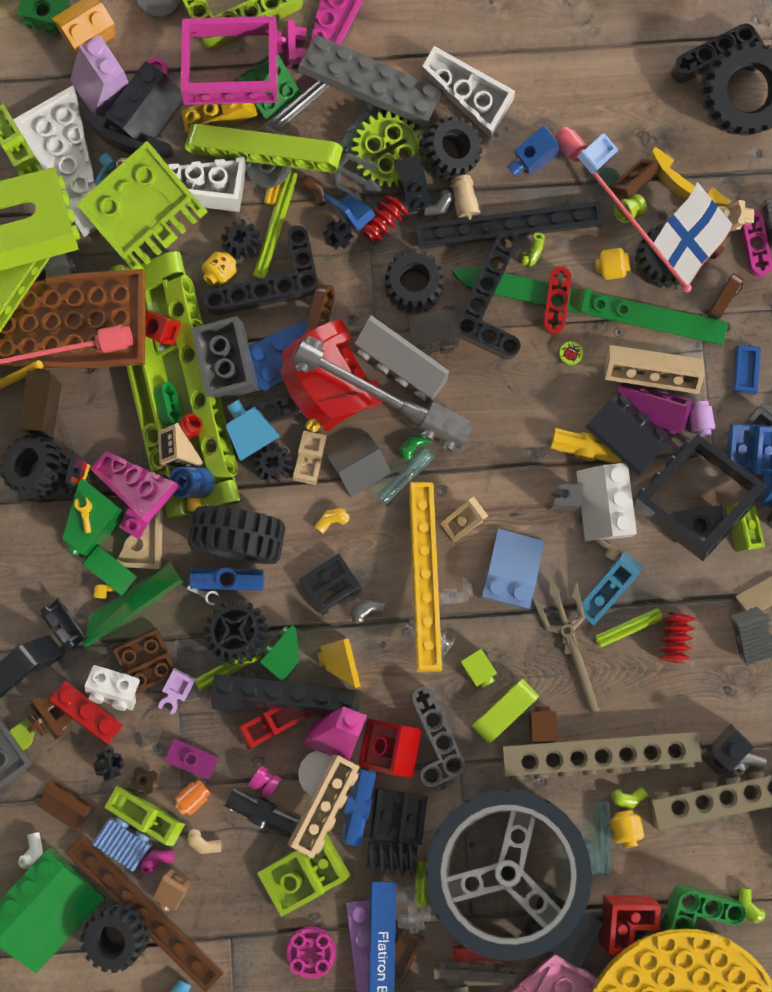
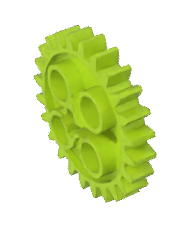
(377, 132)

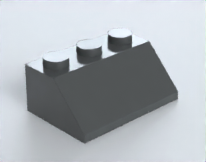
(224, 358)

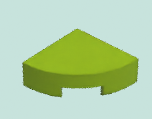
(22, 735)

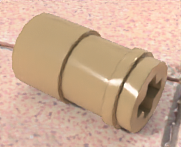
(464, 196)

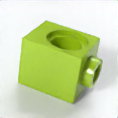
(479, 669)

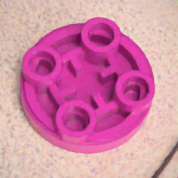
(310, 952)

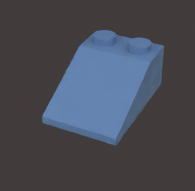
(513, 569)

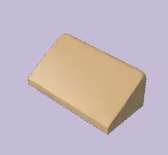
(756, 596)

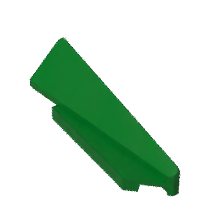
(131, 603)

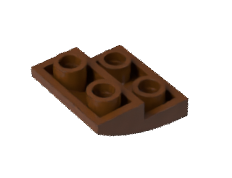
(145, 659)

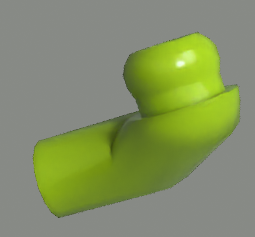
(753, 914)

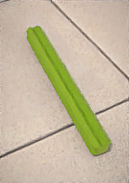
(275, 226)

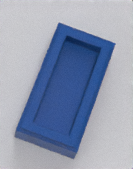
(746, 369)

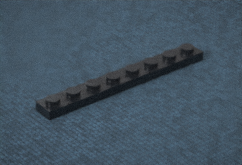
(519, 222)

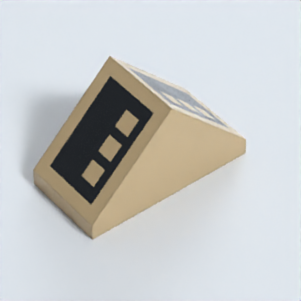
(176, 449)

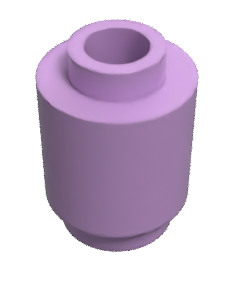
(701, 418)

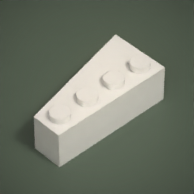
(470, 90)

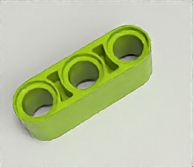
(505, 711)

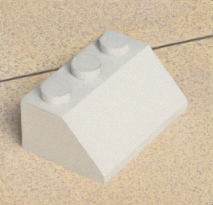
(607, 502)

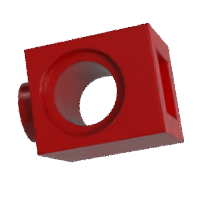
(161, 327)

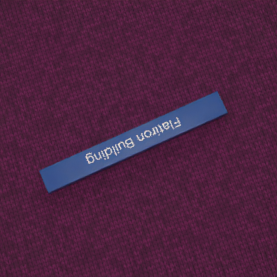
(382, 936)

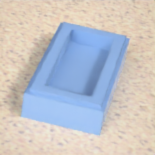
(597, 153)

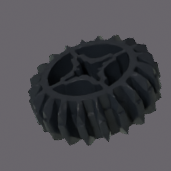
(220, 649)

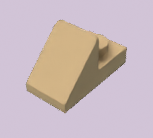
(464, 519)

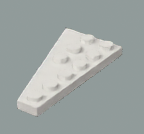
(59, 141)

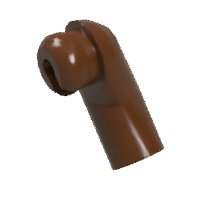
(315, 186)

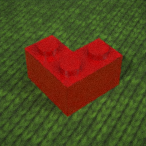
(623, 916)

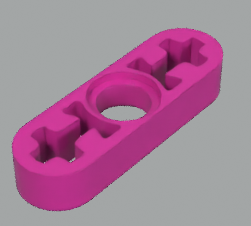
(750, 251)

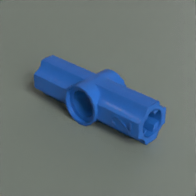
(211, 579)
(358, 808)

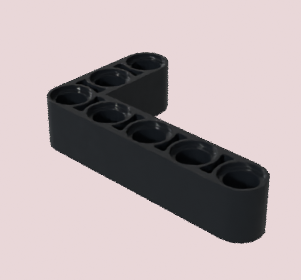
(271, 284)
(484, 297)
(26, 660)

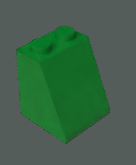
(103, 520)

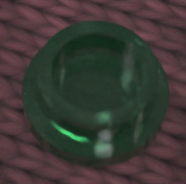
(609, 176)

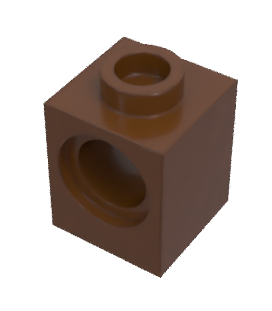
(542, 724)

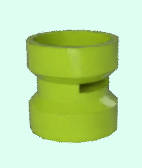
(635, 206)

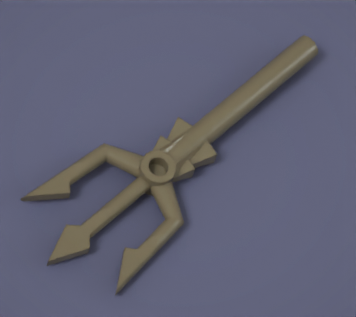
(570, 638)

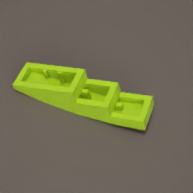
(16, 145)

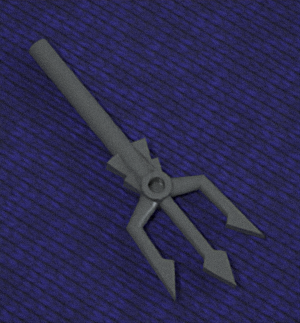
(369, 184)

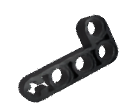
(711, 50)

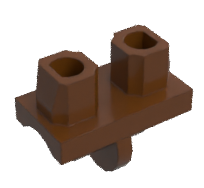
(54, 725)

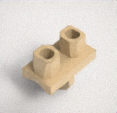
(738, 214)

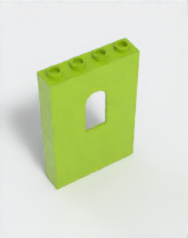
(47, 230)

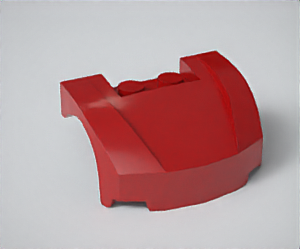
(320, 392)

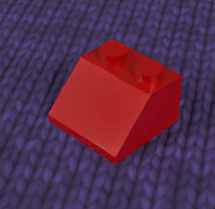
(390, 748)

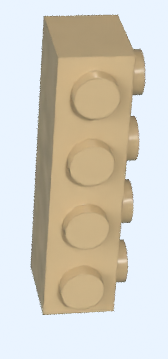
(654, 369)
(323, 806)

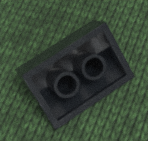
(145, 104)
(628, 433)

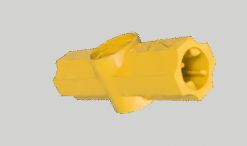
(583, 446)

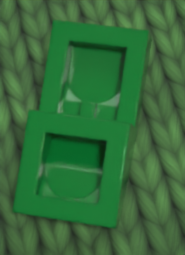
(109, 570)

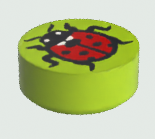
(570, 353)

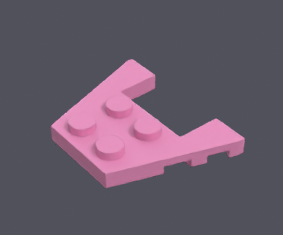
(557, 976)

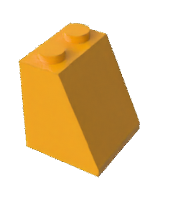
(84, 22)

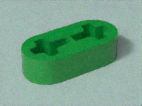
(167, 404)

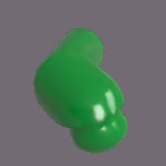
(410, 444)

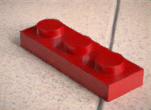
(85, 713)

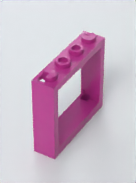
(229, 91)

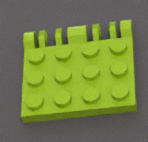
(138, 204)

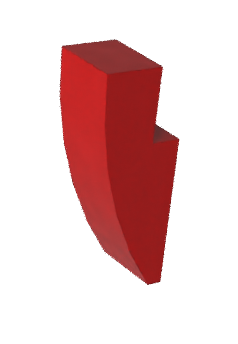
(269, 725)

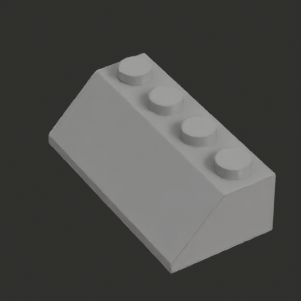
(401, 360)

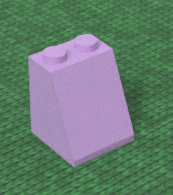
(97, 76)

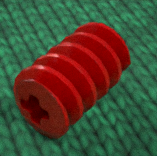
(384, 216)
(677, 637)

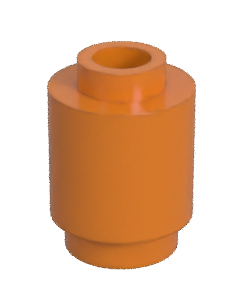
(191, 797)

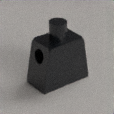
(728, 750)

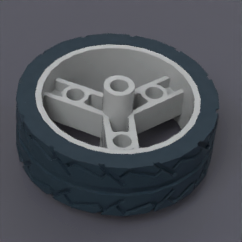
(447, 890)

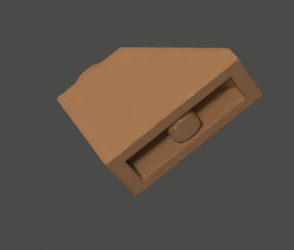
(171, 890)

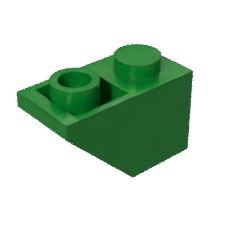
(284, 655)

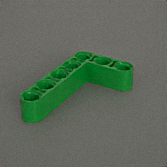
(696, 907)

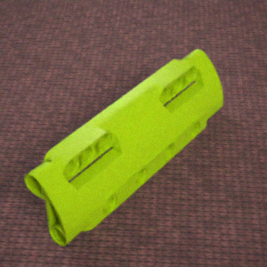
(174, 295)

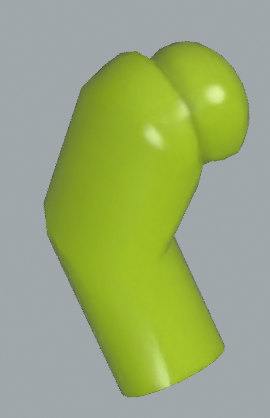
(536, 249)
(629, 800)

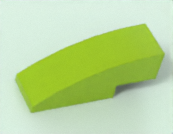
(145, 816)

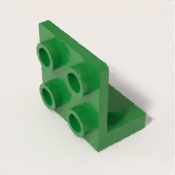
(286, 86)

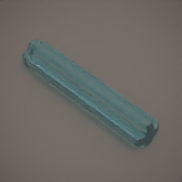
(406, 475)
(603, 834)

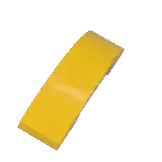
(677, 183)

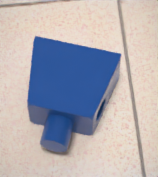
(539, 145)

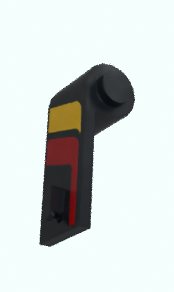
(76, 469)

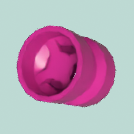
(261, 778)

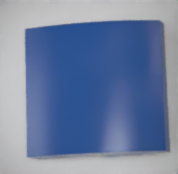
(751, 446)

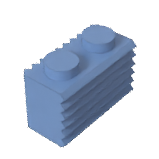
(123, 843)

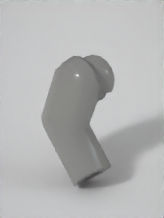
(750, 761)

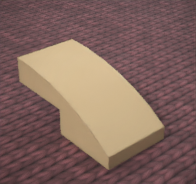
(309, 457)

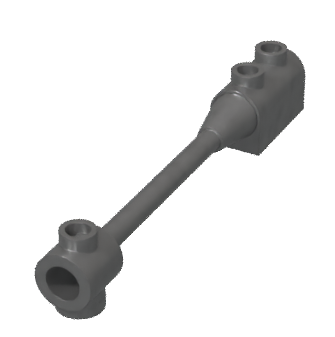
(432, 420)

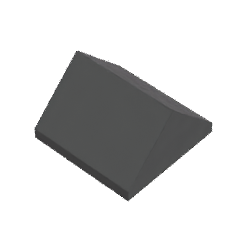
(359, 464)

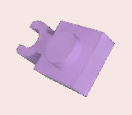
(176, 687)

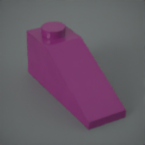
(662, 407)

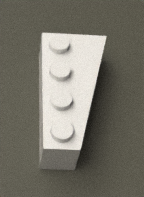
(215, 183)

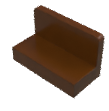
(65, 805)

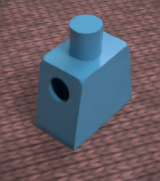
(249, 430)

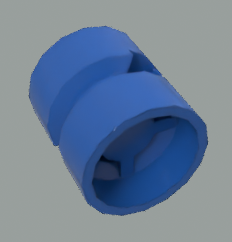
(193, 482)

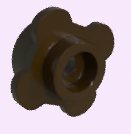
(150, 777)

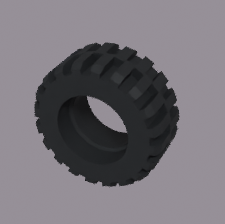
(716, 95)
(236, 534)

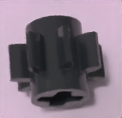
(338, 234)
(108, 764)

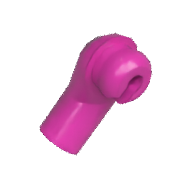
(154, 858)

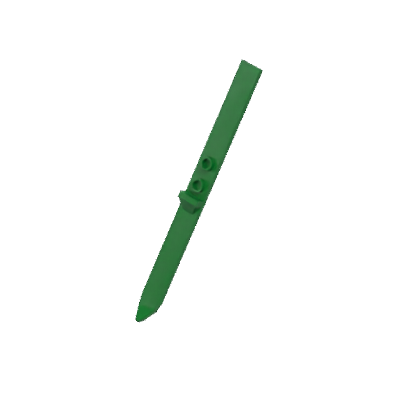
(603, 306)

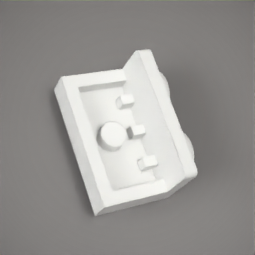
(112, 688)

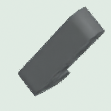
(433, 733)

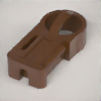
(726, 296)

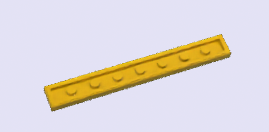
(425, 577)

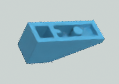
(610, 587)

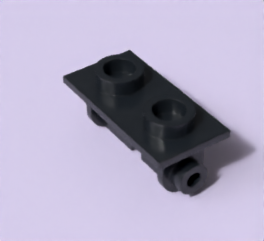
(69, 633)

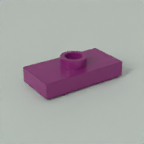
(191, 759)

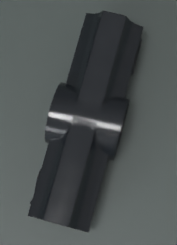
(262, 812)

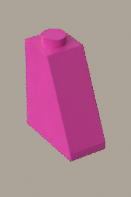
(336, 733)

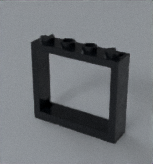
(675, 529)

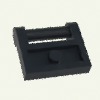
(326, 577)

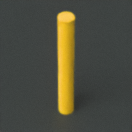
(20, 374)

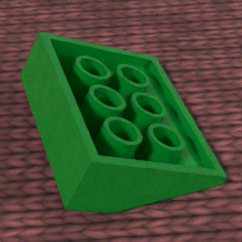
(45, 909)

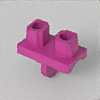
(287, 43)

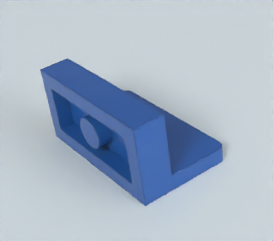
(350, 210)

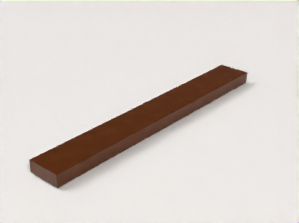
(162, 928)

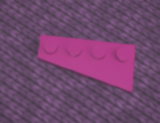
(335, 19)
(137, 487)

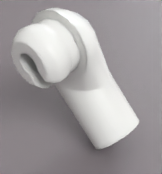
(33, 853)

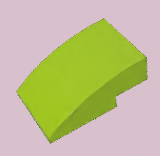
(300, 878)

